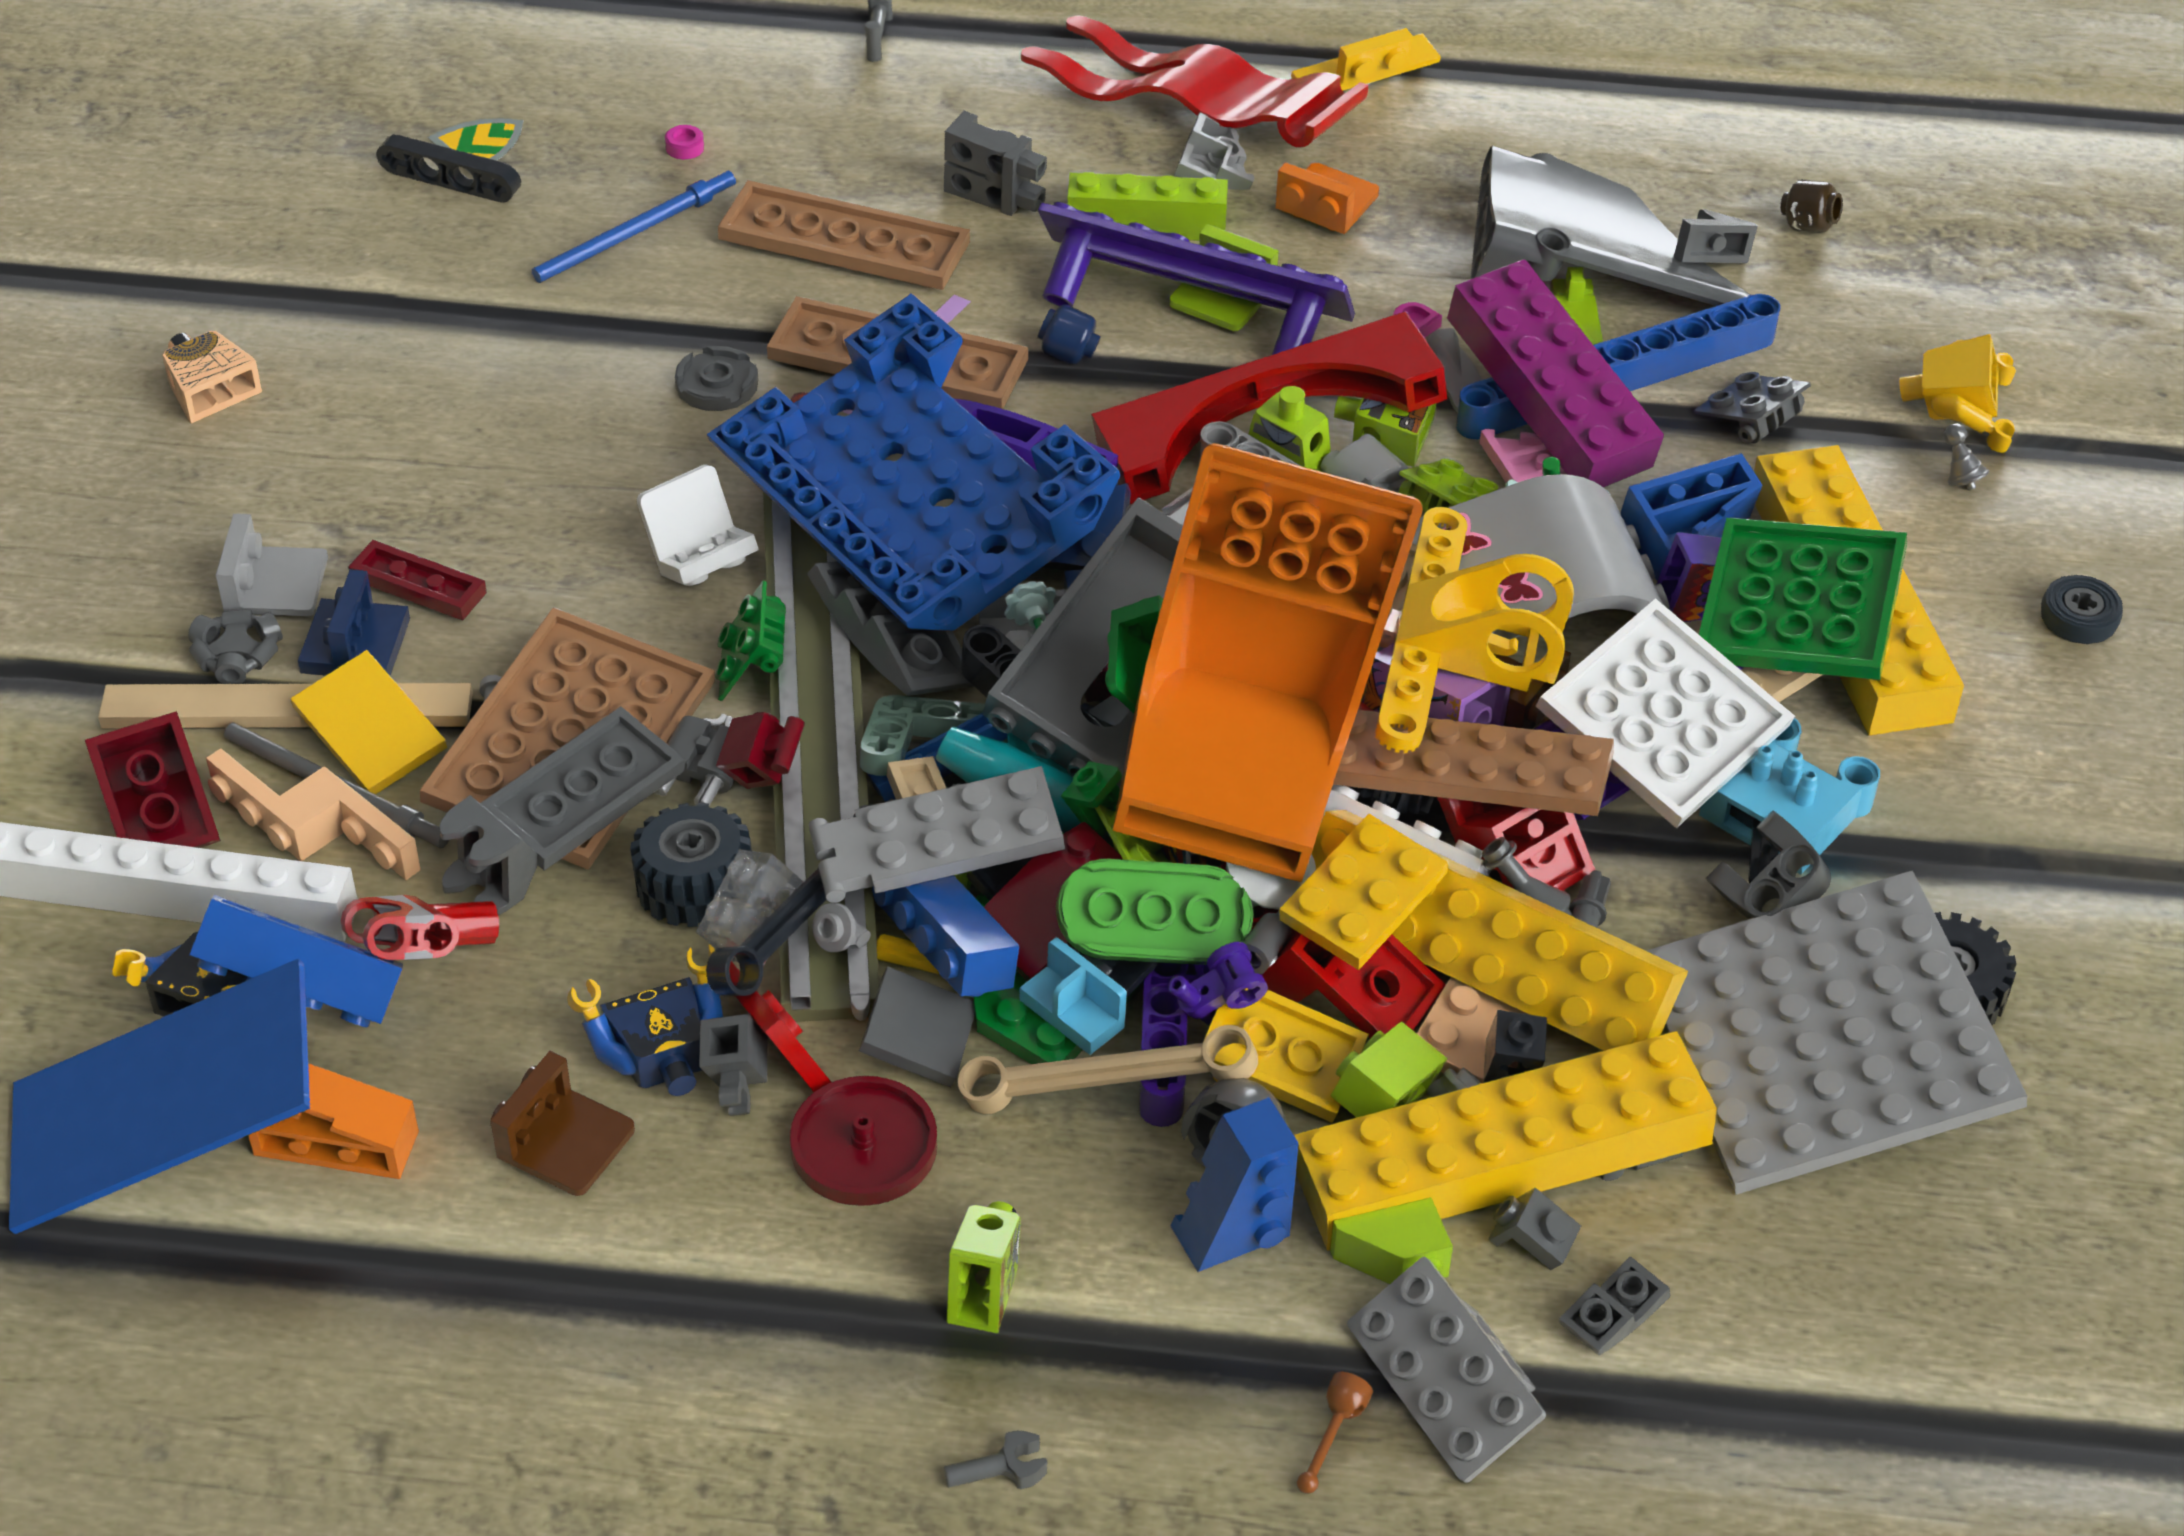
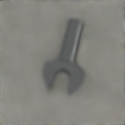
(1004, 1463)

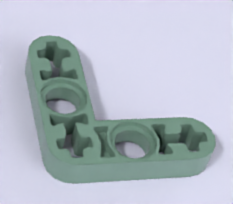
(901, 717)

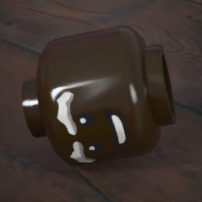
(1812, 206)

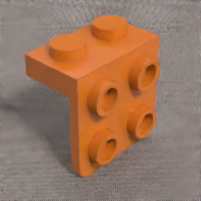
(1324, 195)

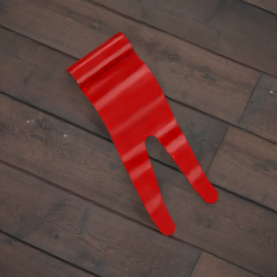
(1208, 82)

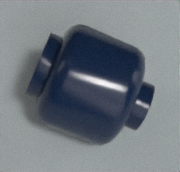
(1068, 334)

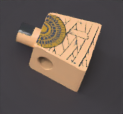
(209, 373)

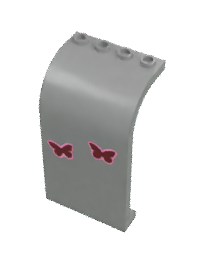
(1569, 524)

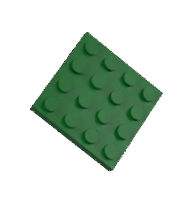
(1804, 597)

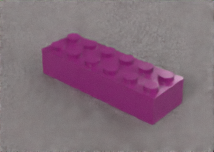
(1554, 375)

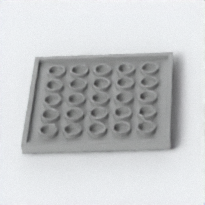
(1835, 1032)

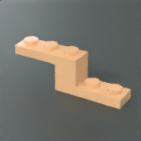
(312, 814)

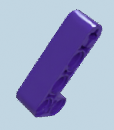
(1162, 1027)

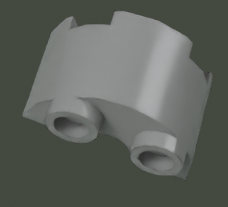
(1366, 463)

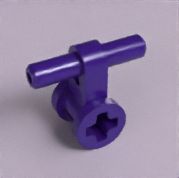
(1221, 985)

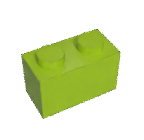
(1388, 1072)

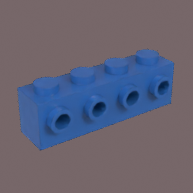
(954, 934)
(334, 970)

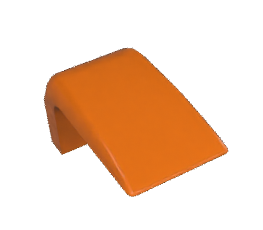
(1260, 658)

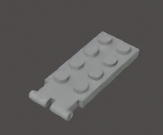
(937, 834)

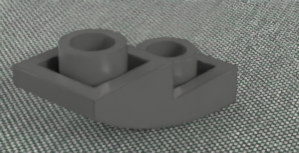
(1615, 1308)

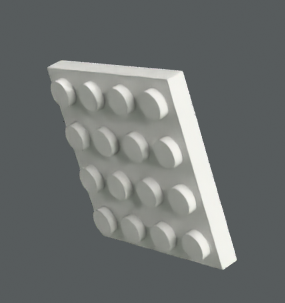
(1672, 706)

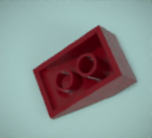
(153, 784)
(1029, 899)

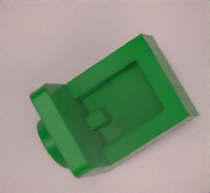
(1091, 787)

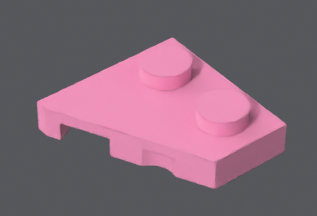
(1516, 458)

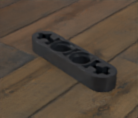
(490, 179)

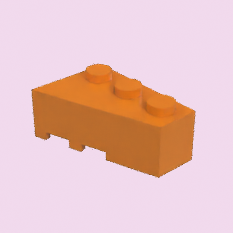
(344, 1129)

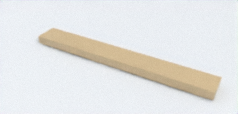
(258, 704)

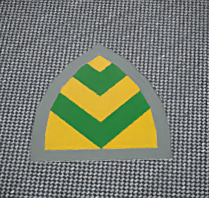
(481, 137)

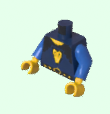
(653, 1031)

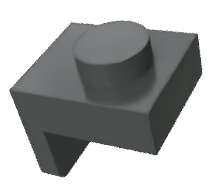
(1536, 1226)

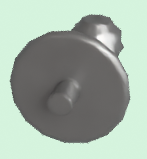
(1964, 464)

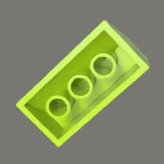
(1157, 202)

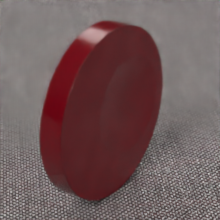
(863, 1140)

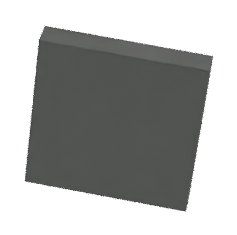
(918, 1027)

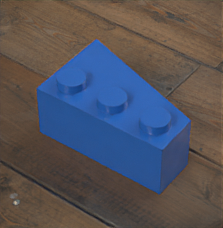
(1689, 503)
(1245, 1189)

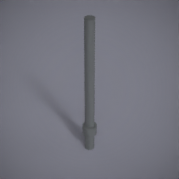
(405, 816)

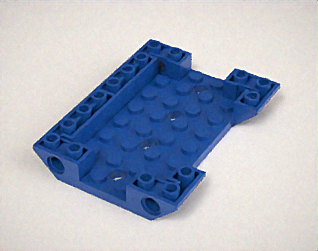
(882, 513)

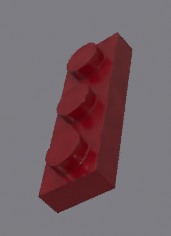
(420, 580)

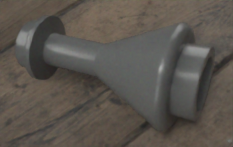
(1499, 855)

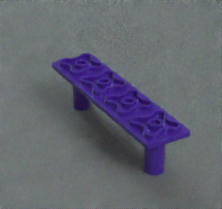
(1209, 266)

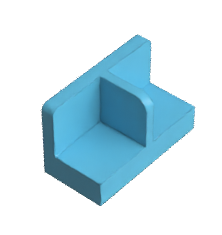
(1076, 998)

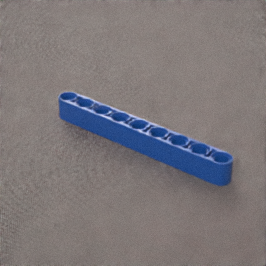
(1645, 357)

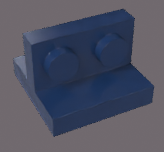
(351, 626)

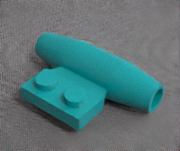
(981, 757)

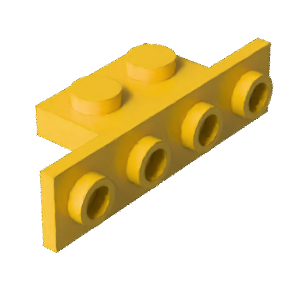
(1376, 58)

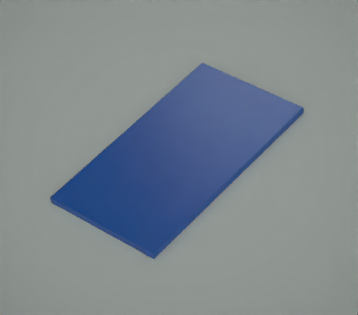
(159, 1096)

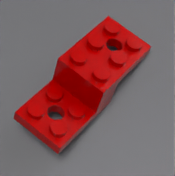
(1309, 967)

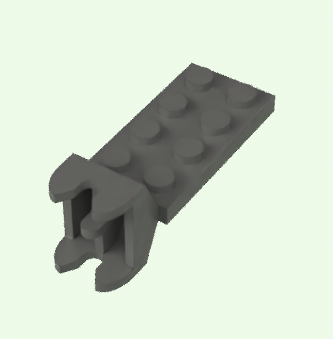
(555, 807)

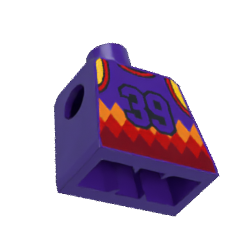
(1689, 574)

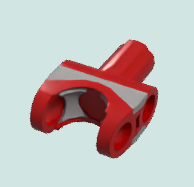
(421, 928)

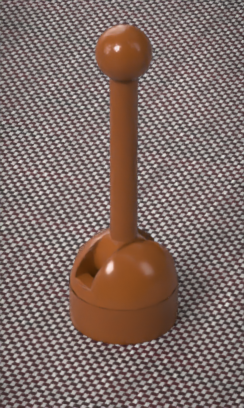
(1347, 1399)

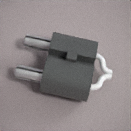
(701, 749)

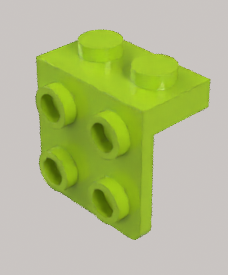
(1213, 306)

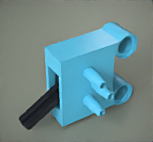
(1797, 791)

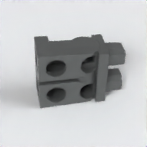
(992, 166)

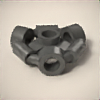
(235, 650)

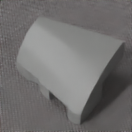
(1215, 154)

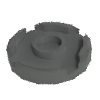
(716, 378)

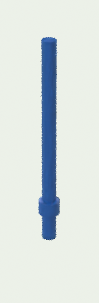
(695, 195)

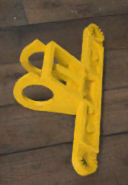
(1451, 623)

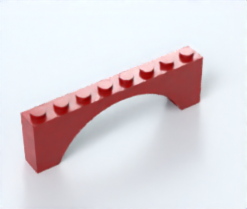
(1373, 362)

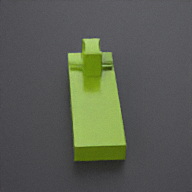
(1579, 301)

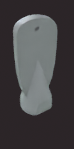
(1457, 365)

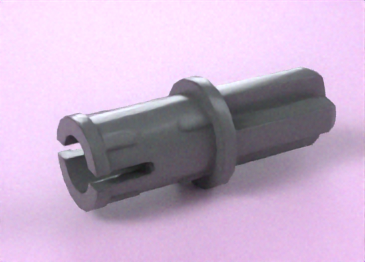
(1591, 899)

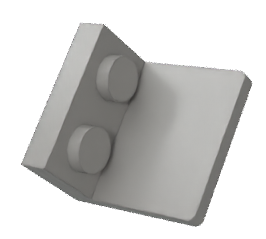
(267, 577)

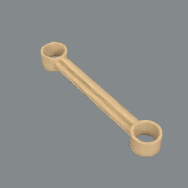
(1106, 1069)

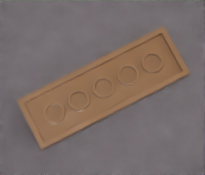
(844, 234)
(815, 335)
(1483, 765)

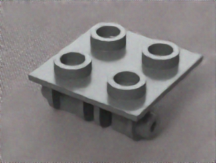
(1757, 403)

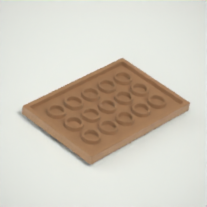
(554, 692)

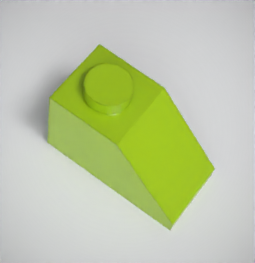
(1392, 1240)

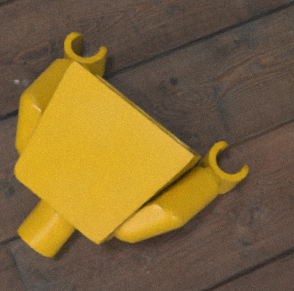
(1963, 386)

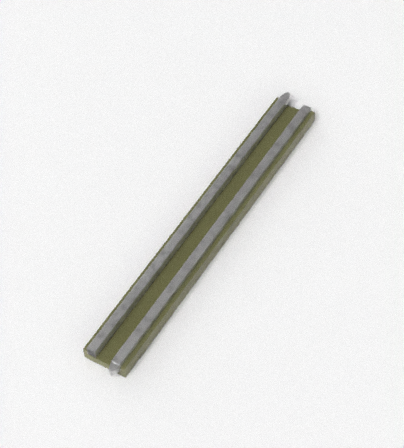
(825, 779)

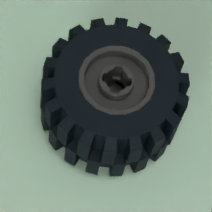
(684, 859)

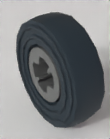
(2093, 624)

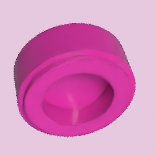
(684, 142)

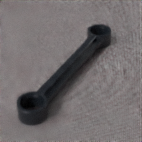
(765, 940)

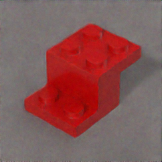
(1546, 840)

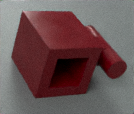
(759, 749)

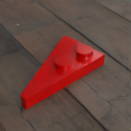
(782, 1031)

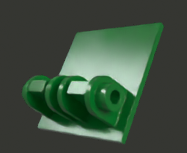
(752, 638)

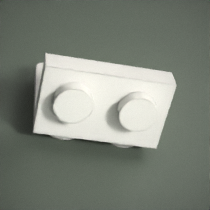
(692, 527)

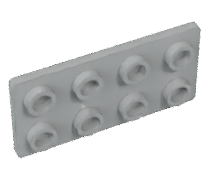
(1447, 1369)

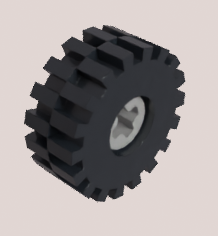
(1983, 961)

